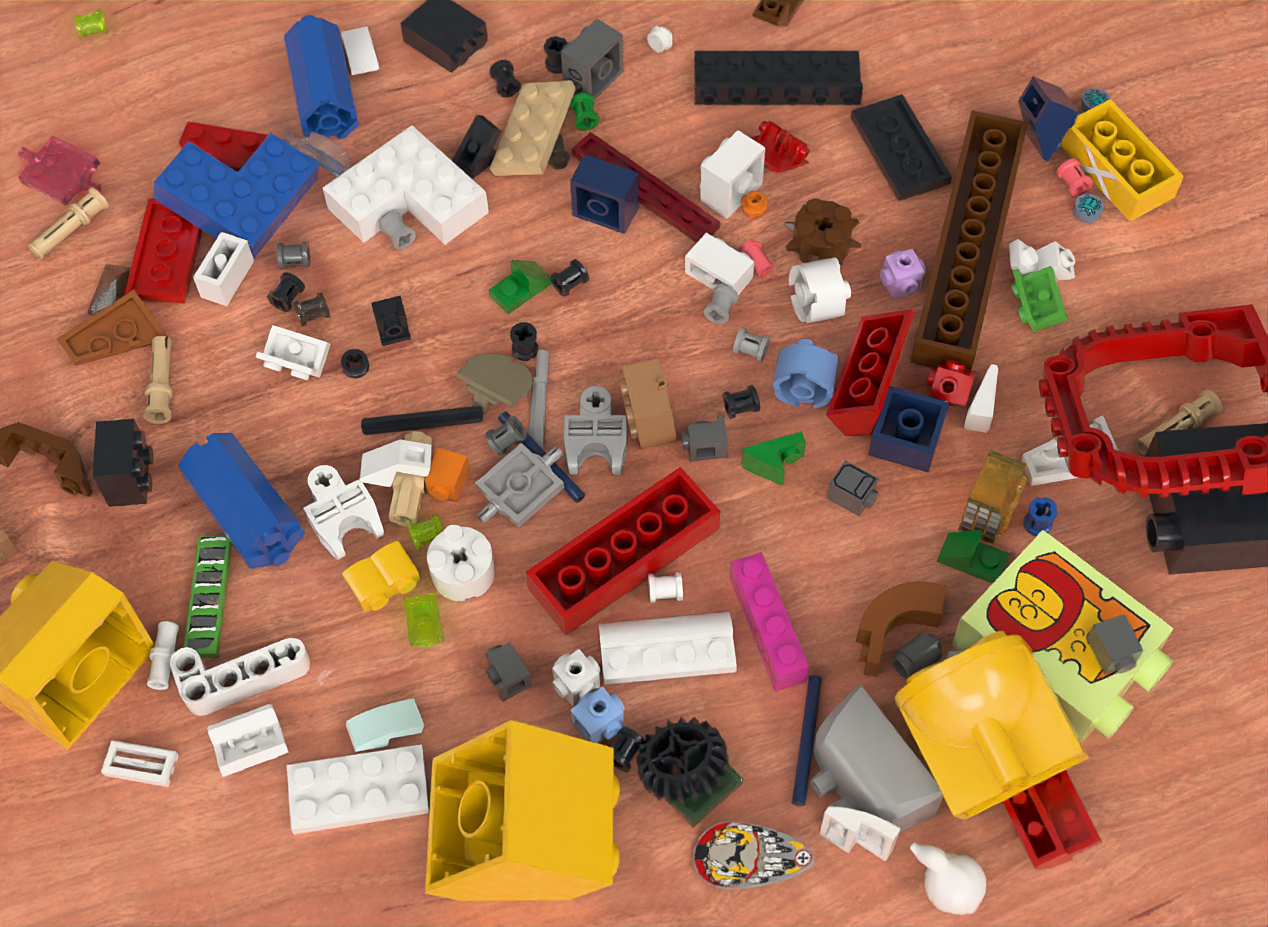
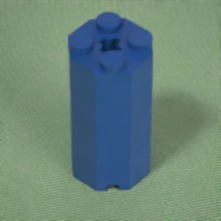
(320, 78)
(241, 500)

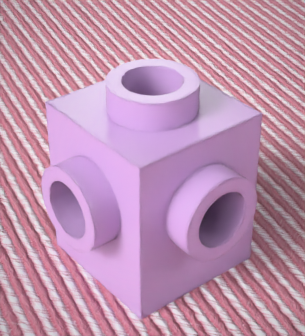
(902, 273)

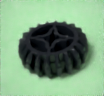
(703, 756)

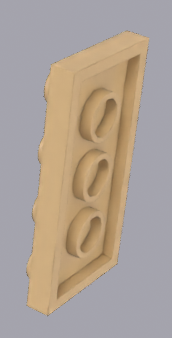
(533, 128)

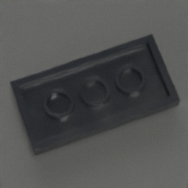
(901, 147)

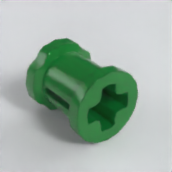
(584, 111)

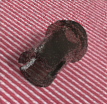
(559, 156)

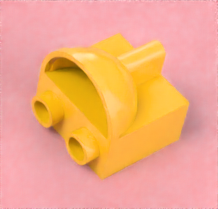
(988, 723)

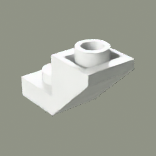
(1054, 255)
(402, 456)

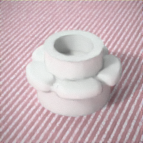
(660, 39)

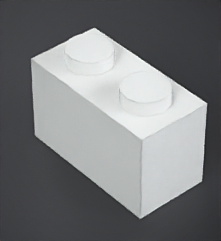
(716, 263)
(223, 269)

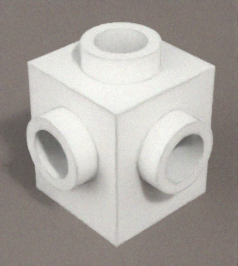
(575, 676)

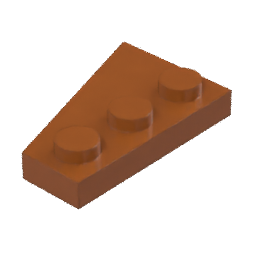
(112, 331)

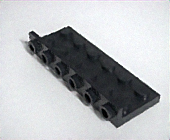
(777, 78)

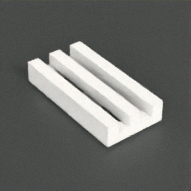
(166, 769)

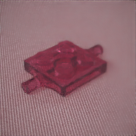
(59, 170)

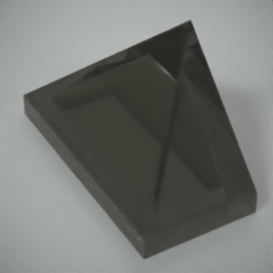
(110, 287)

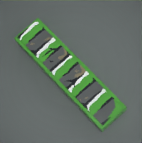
(208, 595)

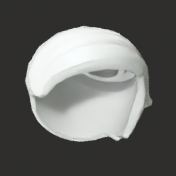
(951, 880)

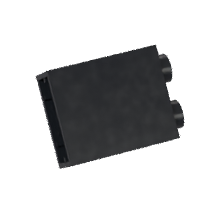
(1211, 528)

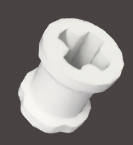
(665, 587)

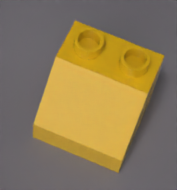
(67, 649)
(522, 817)

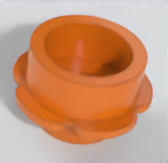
(752, 209)

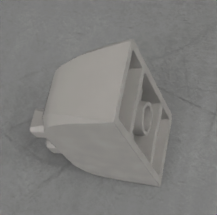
(872, 765)

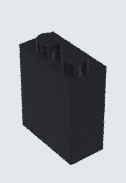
(444, 33)

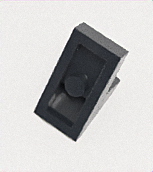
(476, 148)

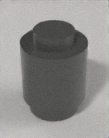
(917, 654)

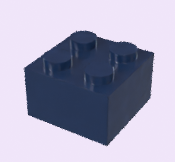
(604, 194)
(908, 429)

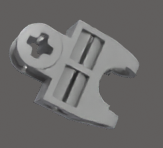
(595, 432)

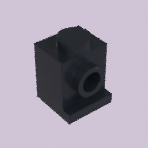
(391, 320)

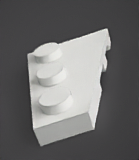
(1044, 462)

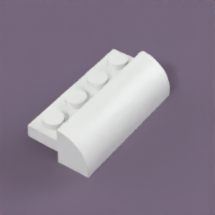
(667, 648)

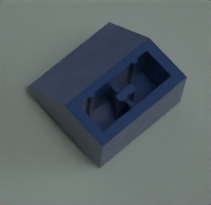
(1047, 114)

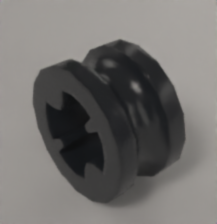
(354, 355)

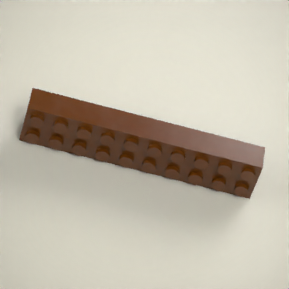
(970, 241)

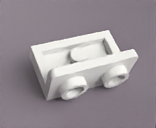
(294, 351)
(247, 739)

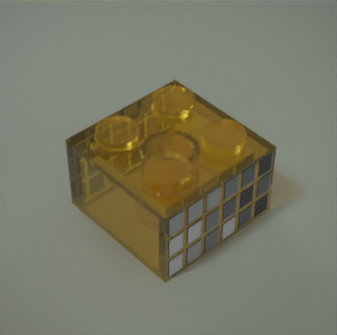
(994, 496)

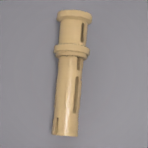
(78, 215)
(159, 391)
(1188, 416)

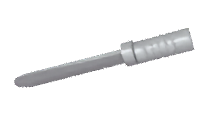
(538, 402)

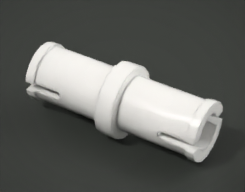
(162, 654)

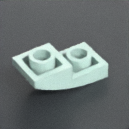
(380, 724)

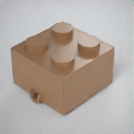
(647, 403)

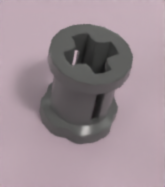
(293, 255)
(506, 435)

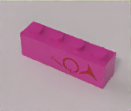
(768, 622)

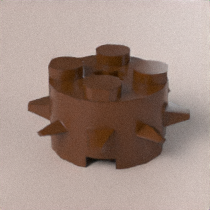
(822, 231)

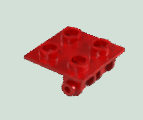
(781, 150)

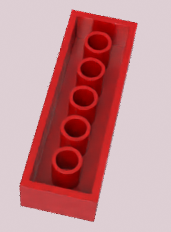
(623, 550)

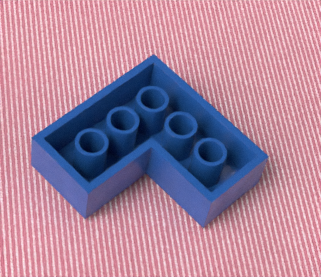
(239, 203)

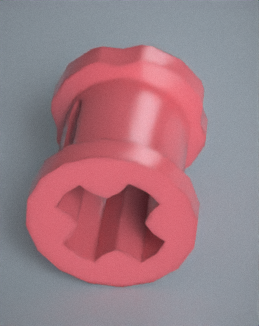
(1074, 177)

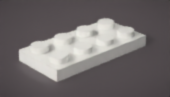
(357, 789)

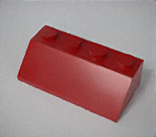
(868, 371)

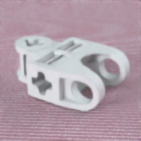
(339, 509)

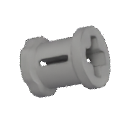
(397, 230)
(720, 304)
(751, 344)

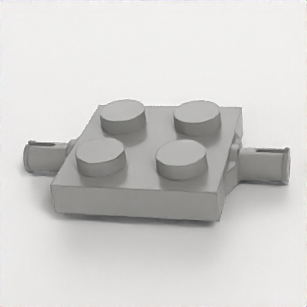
(519, 485)

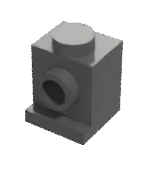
(706, 440)
(507, 671)

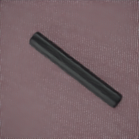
(422, 420)

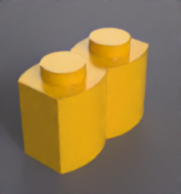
(381, 577)

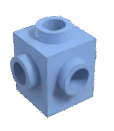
(598, 715)

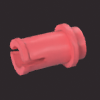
(761, 263)

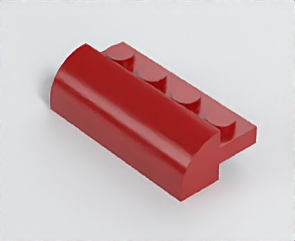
(1052, 821)

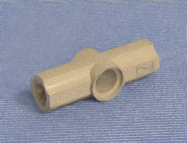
(408, 489)

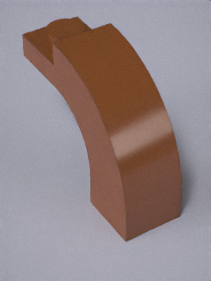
(899, 605)

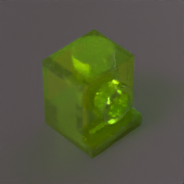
(420, 609)

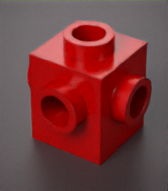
(958, 375)

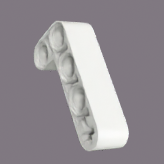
(242, 669)

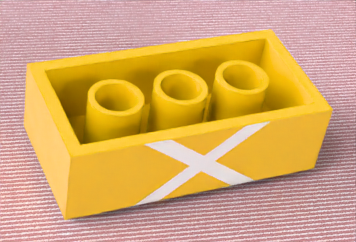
(1121, 160)

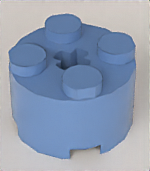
(805, 374)

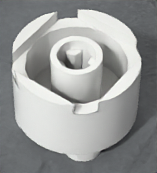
(819, 290)
(461, 563)

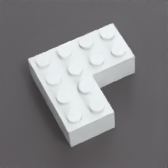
(403, 178)

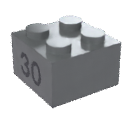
(593, 59)

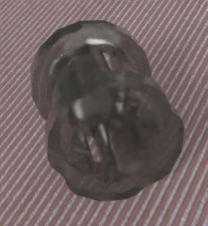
(311, 309)

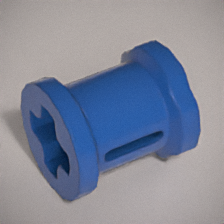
(1037, 513)

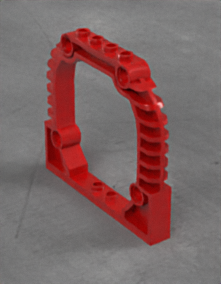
(1200, 335)

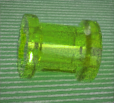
(90, 24)
(425, 531)

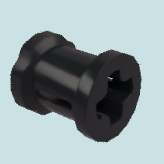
(553, 49)
(505, 78)
(569, 277)
(286, 292)
(524, 341)
(741, 401)
(626, 748)

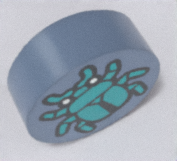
(1093, 98)
(1088, 208)

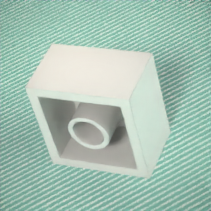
(731, 173)

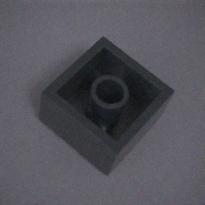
(122, 462)

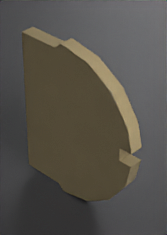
(495, 379)

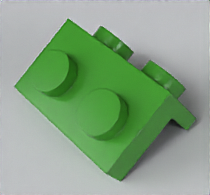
(1040, 298)

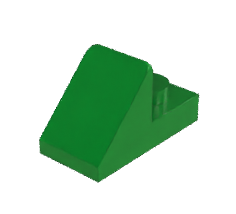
(520, 286)
(767, 457)
(969, 555)

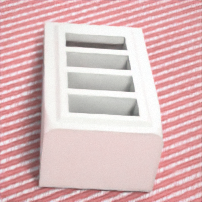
(981, 410)

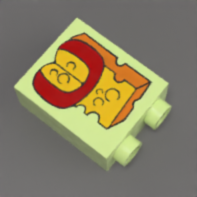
(1053, 604)

